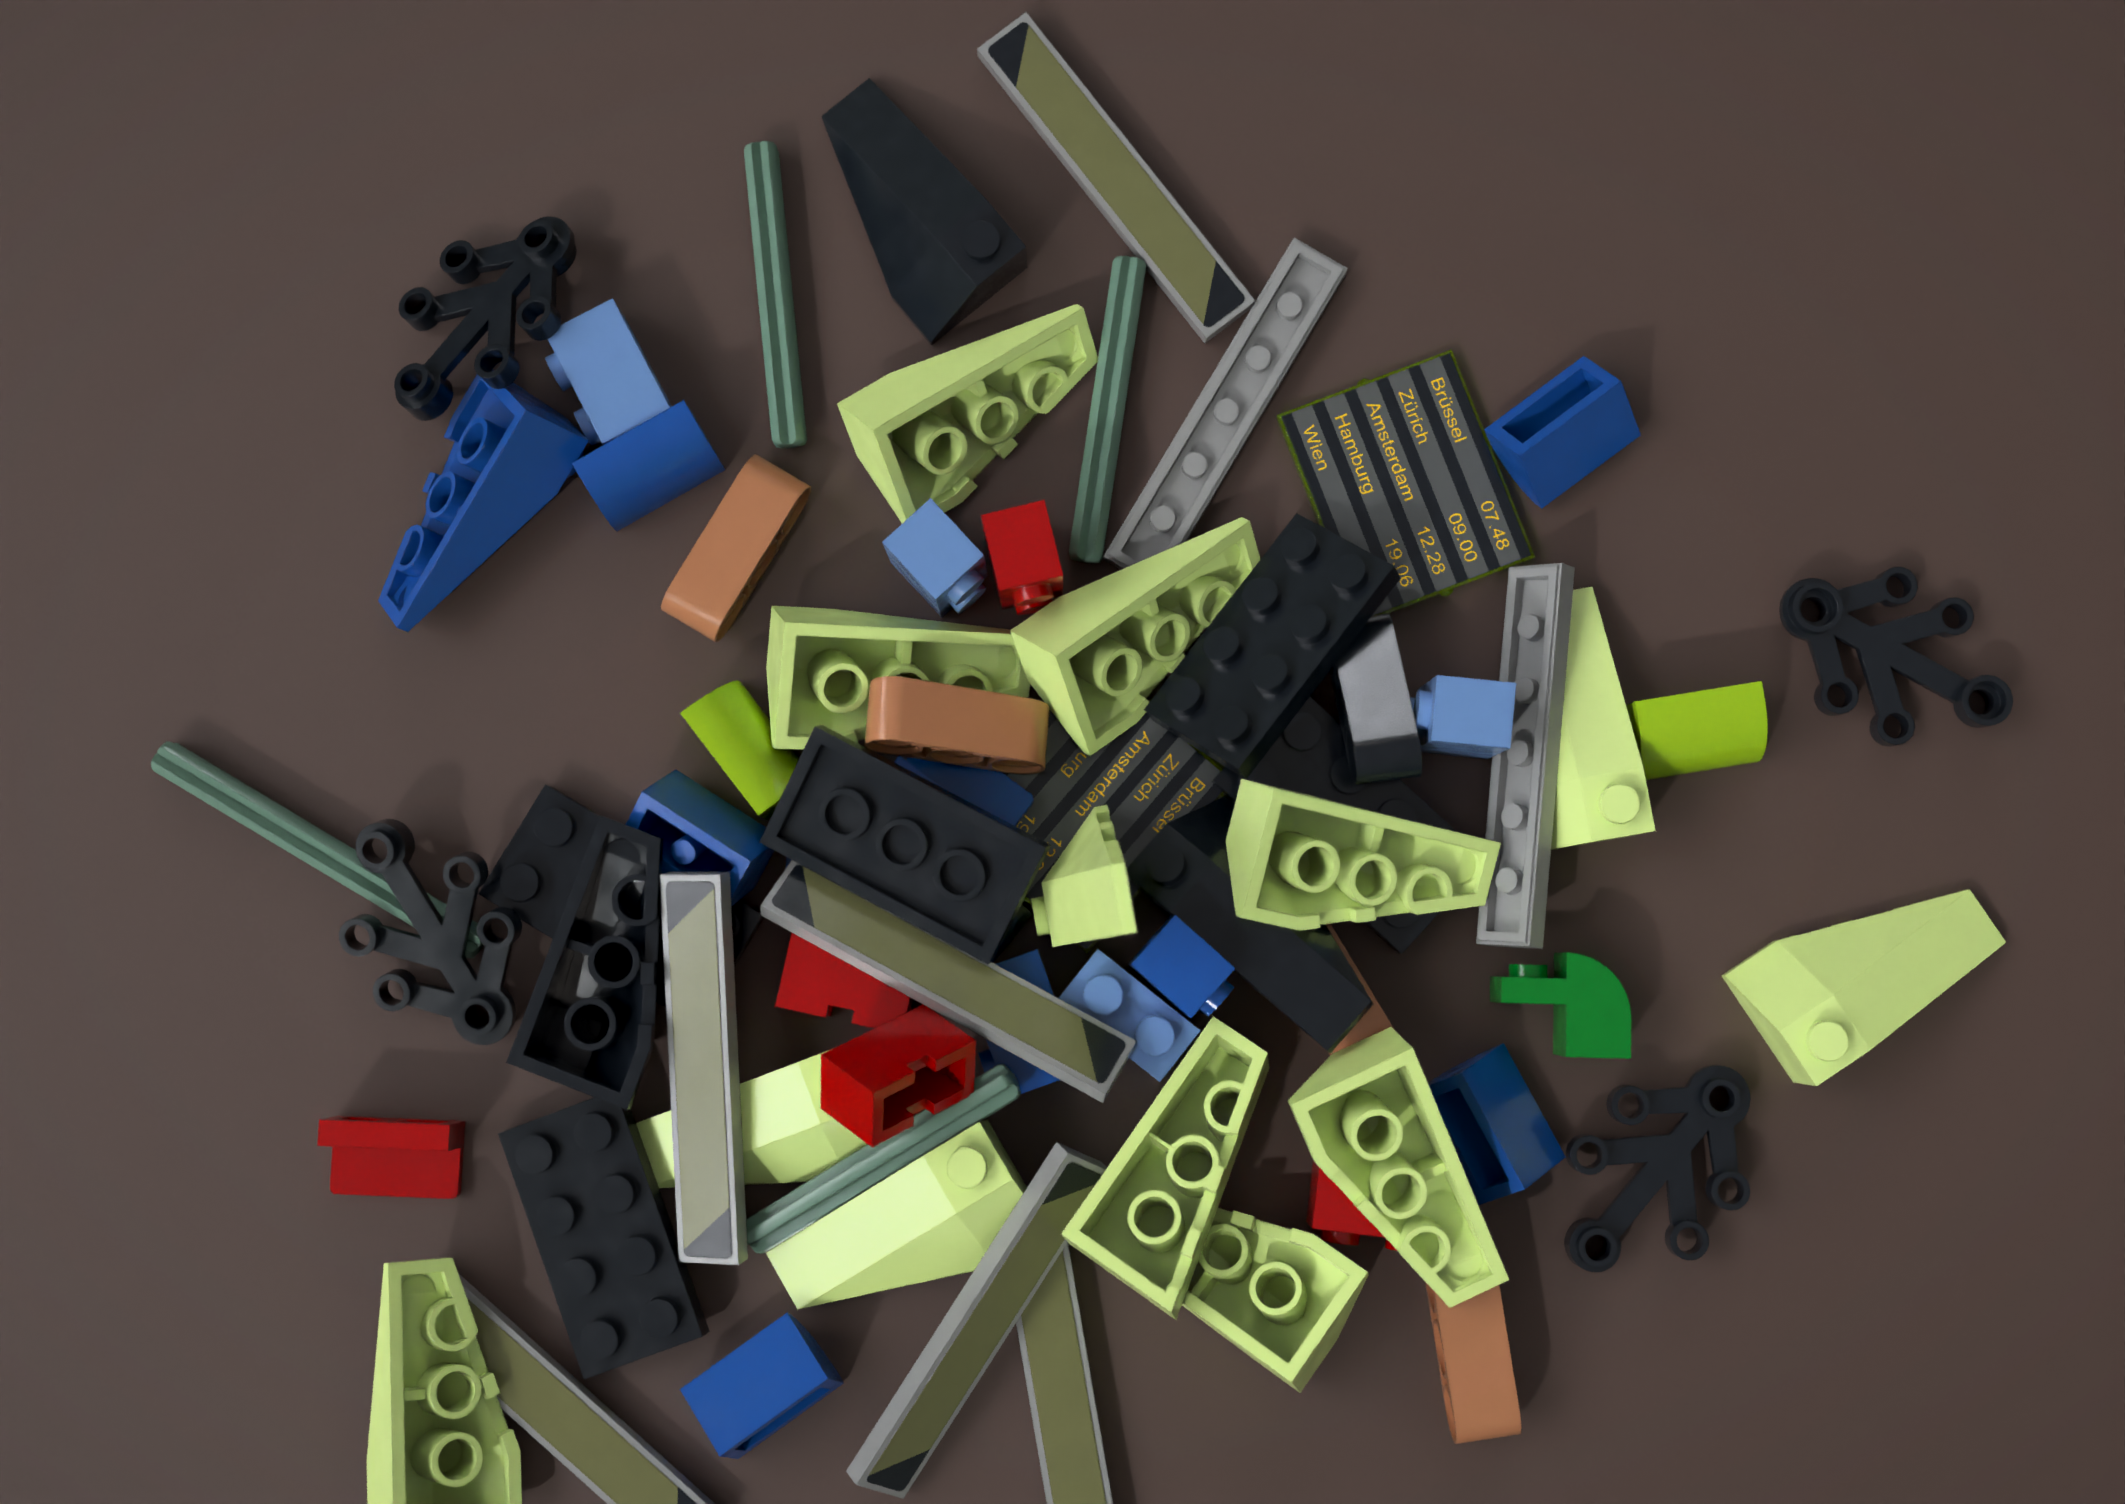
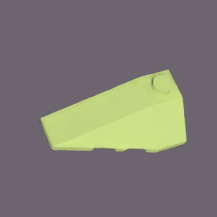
(950, 415)
(1117, 638)
(827, 657)
(1599, 765)
(1329, 862)
(1086, 888)
(1852, 984)
(782, 1130)
(1391, 1154)
(908, 1228)
(1273, 1293)
(434, 1403)

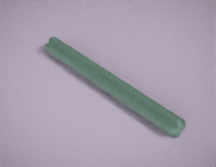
(284, 829)

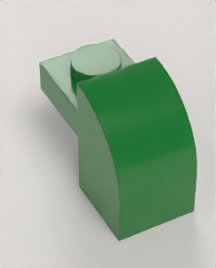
(1587, 1003)

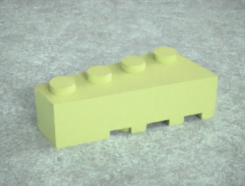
(1168, 1178)

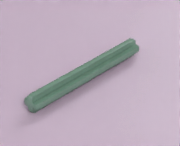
(775, 295)
(1107, 409)
(872, 1165)

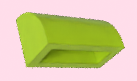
(1700, 729)
(740, 741)

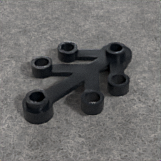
(537, 256)
(1882, 649)
(439, 941)
(1665, 1160)

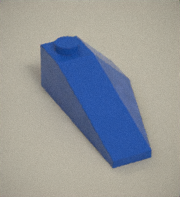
(500, 473)

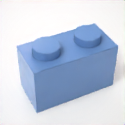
(607, 371)
(937, 559)
(1464, 716)
(1131, 1008)

